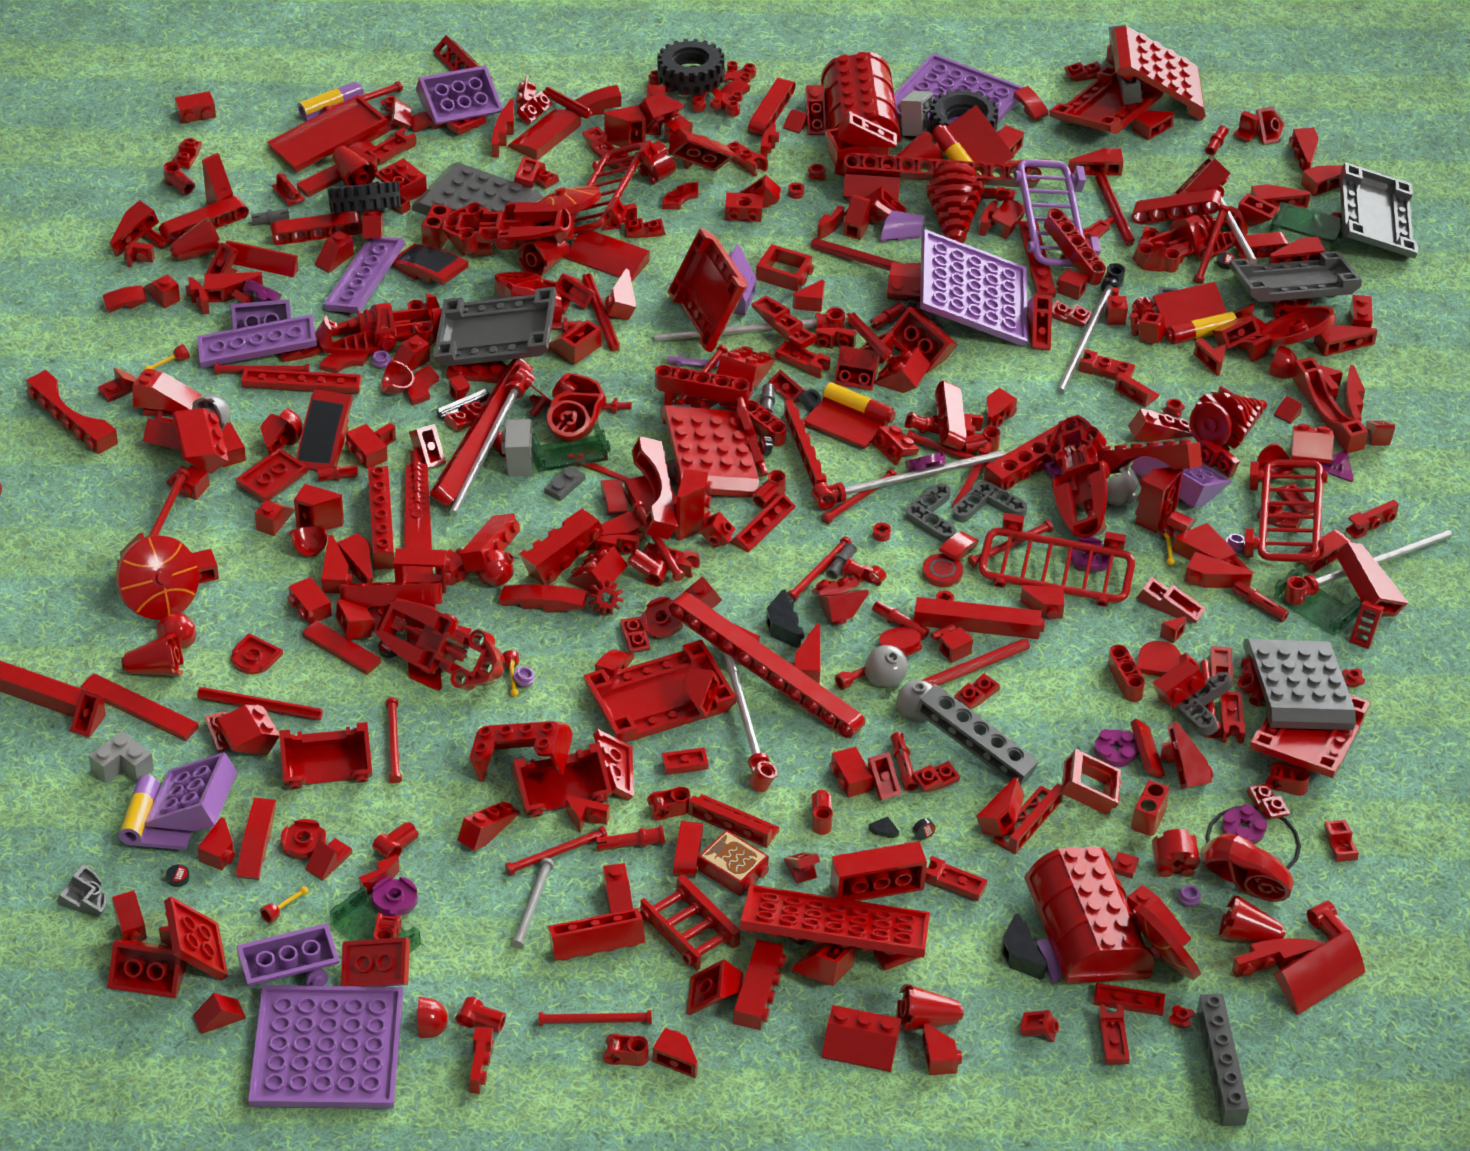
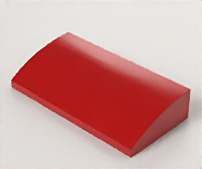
(546, 133)
(608, 254)
(1321, 972)

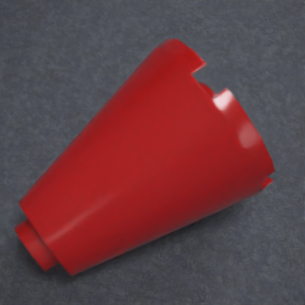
(922, 148)
(353, 167)
(196, 242)
(541, 255)
(155, 658)
(1248, 923)
(924, 1007)

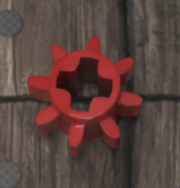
(1142, 305)

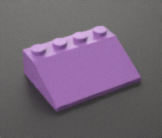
(458, 95)
(1197, 484)
(193, 794)

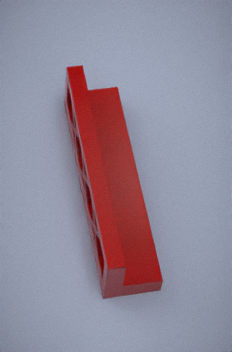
(456, 50)
(733, 820)
(1034, 820)

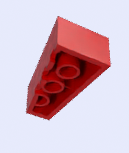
(561, 547)

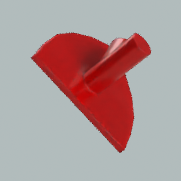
(539, 402)

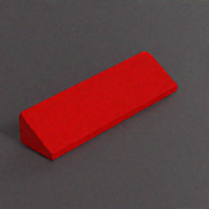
(265, 259)
(763, 523)

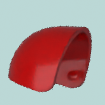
(1283, 363)
(396, 378)
(295, 421)
(1274, 452)
(309, 540)
(431, 1017)

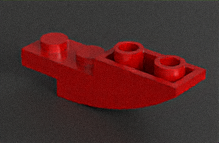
(1271, 953)

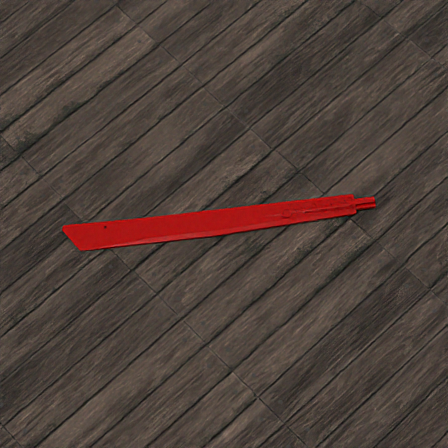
(418, 536)

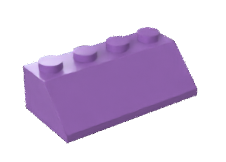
(287, 954)

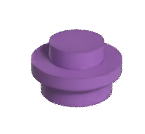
(380, 359)
(1236, 542)
(523, 676)
(1189, 895)
(316, 977)

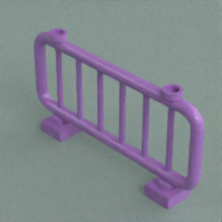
(1074, 183)

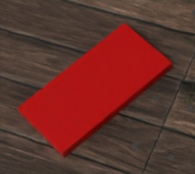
(326, 132)

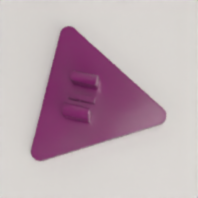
(1340, 466)

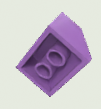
(259, 313)

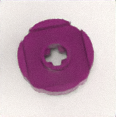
(261, 291)
(925, 462)
(1099, 561)
(1124, 739)
(1246, 814)
(394, 906)

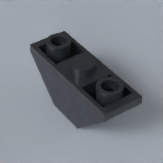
(784, 621)
(1021, 950)

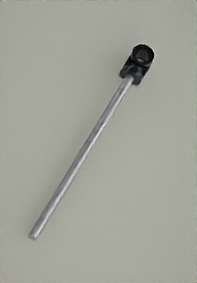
(1113, 278)

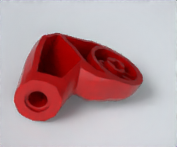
(522, 284)
(575, 407)
(1247, 867)

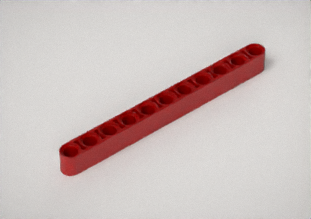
(916, 173)
(462, 460)
(767, 665)

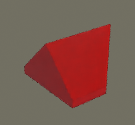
(1270, 125)

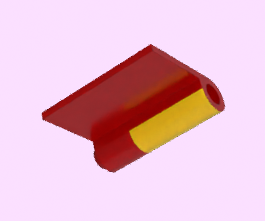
(972, 140)
(1192, 312)
(849, 415)

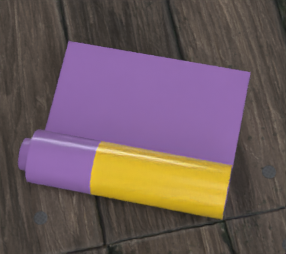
(314, 106)
(133, 827)

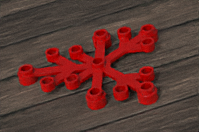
(732, 107)

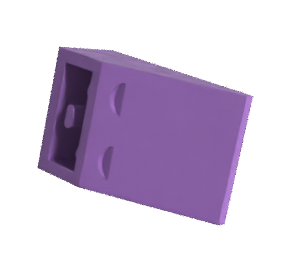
(743, 266)

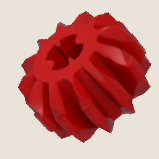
(601, 604)

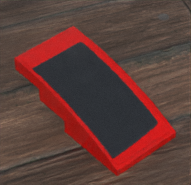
(429, 263)
(324, 429)

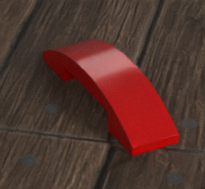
(599, 145)

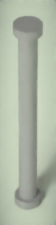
(518, 941)

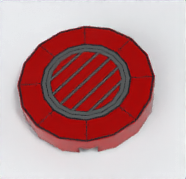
(942, 570)

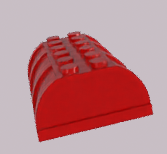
(861, 86)
(1088, 917)

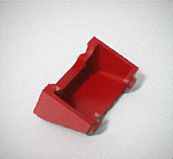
(326, 756)
(544, 791)

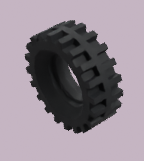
(691, 79)
(957, 103)
(364, 197)

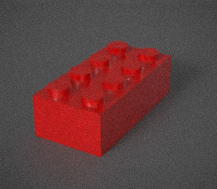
(879, 872)

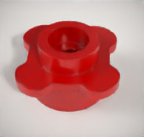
(387, 102)
(816, 172)
(1174, 407)
(1353, 677)
(1177, 1020)

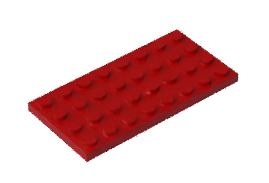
(835, 921)

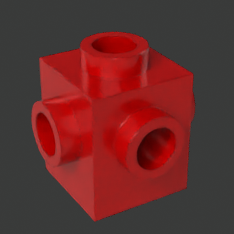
(717, 530)

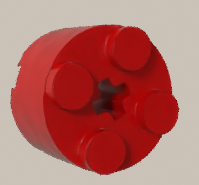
(662, 167)
(1175, 853)

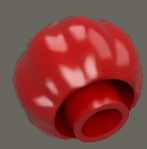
(499, 569)
(180, 625)

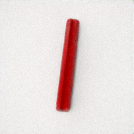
(567, 102)

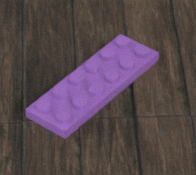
(364, 274)
(257, 341)

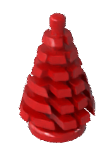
(955, 198)
(1225, 418)

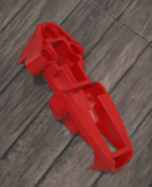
(506, 227)
(1183, 239)
(382, 327)
(1084, 480)
(440, 644)

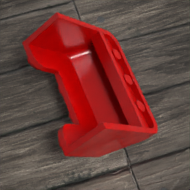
(546, 737)

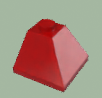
(842, 606)
(713, 986)

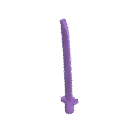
(688, 361)

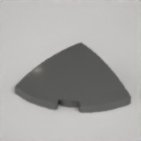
(84, 892)

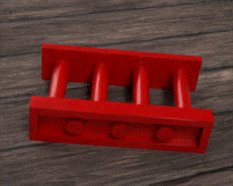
(699, 904)

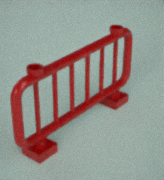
(615, 208)
(1013, 528)
(1260, 542)

